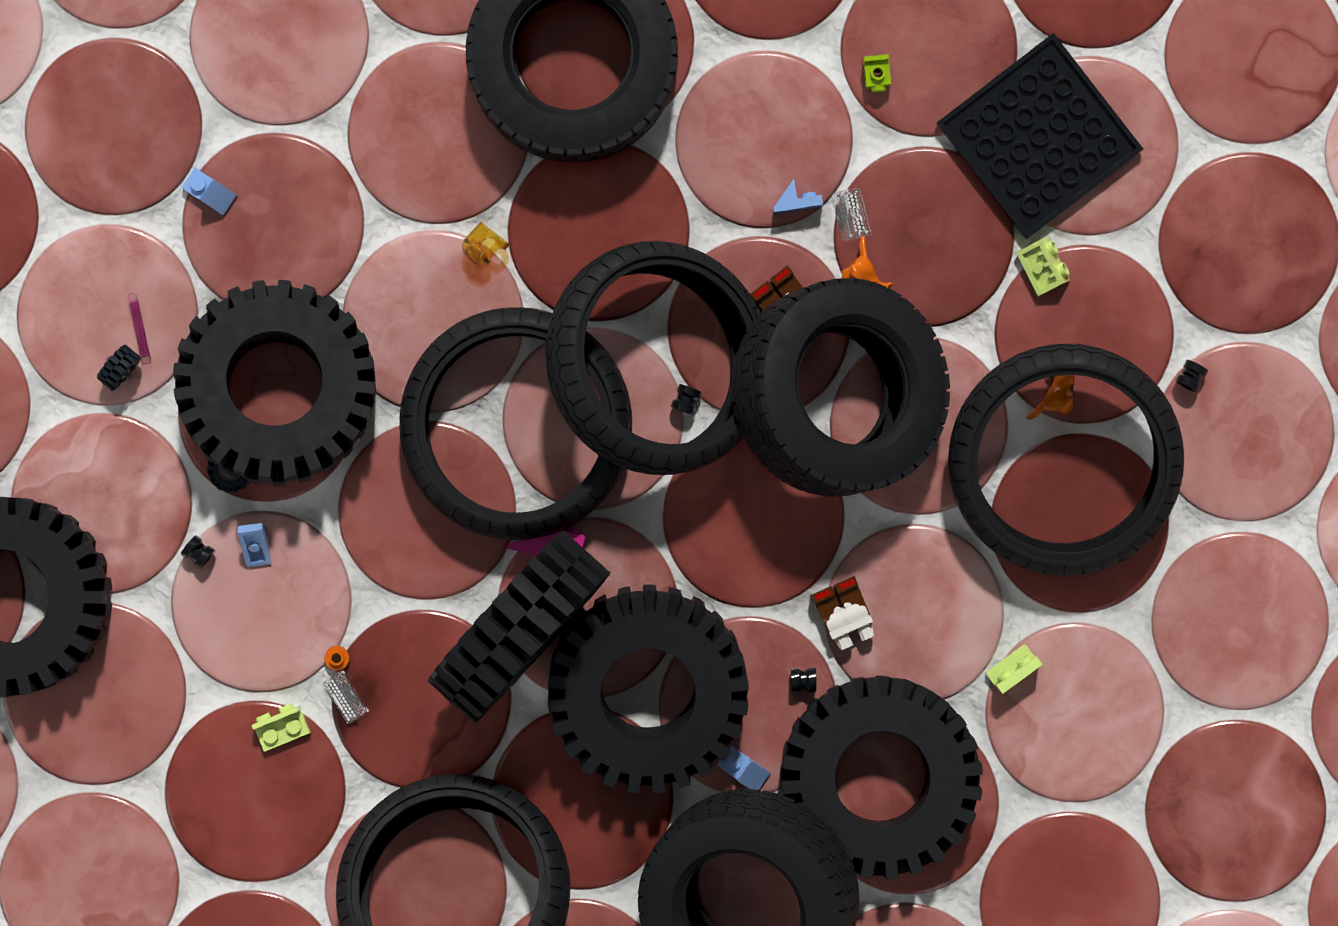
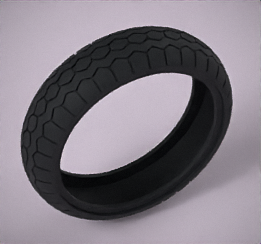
(567, 364)
(416, 439)
(1107, 548)
(446, 793)

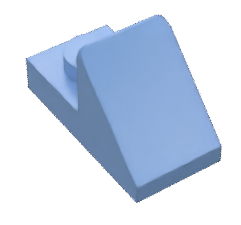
(209, 191)
(790, 203)
(255, 544)
(744, 769)

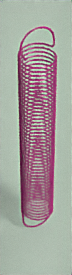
(135, 316)

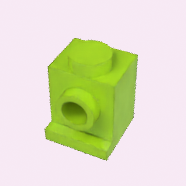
(871, 63)

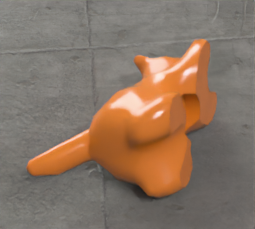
(862, 267)
(1058, 398)

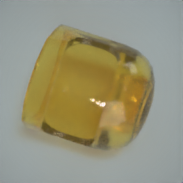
(481, 244)

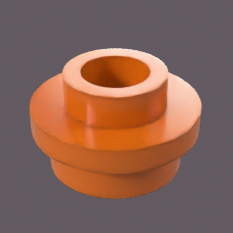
(344, 657)

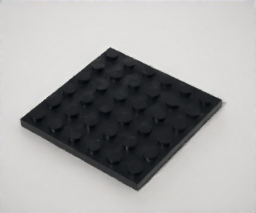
(1039, 136)

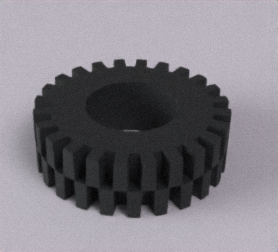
(259, 318)
(75, 596)
(518, 626)
(647, 753)
(948, 758)

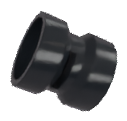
(1191, 375)
(686, 398)
(198, 552)
(803, 680)

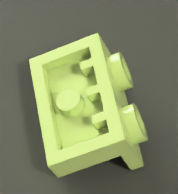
(1043, 265)
(1013, 668)
(282, 727)

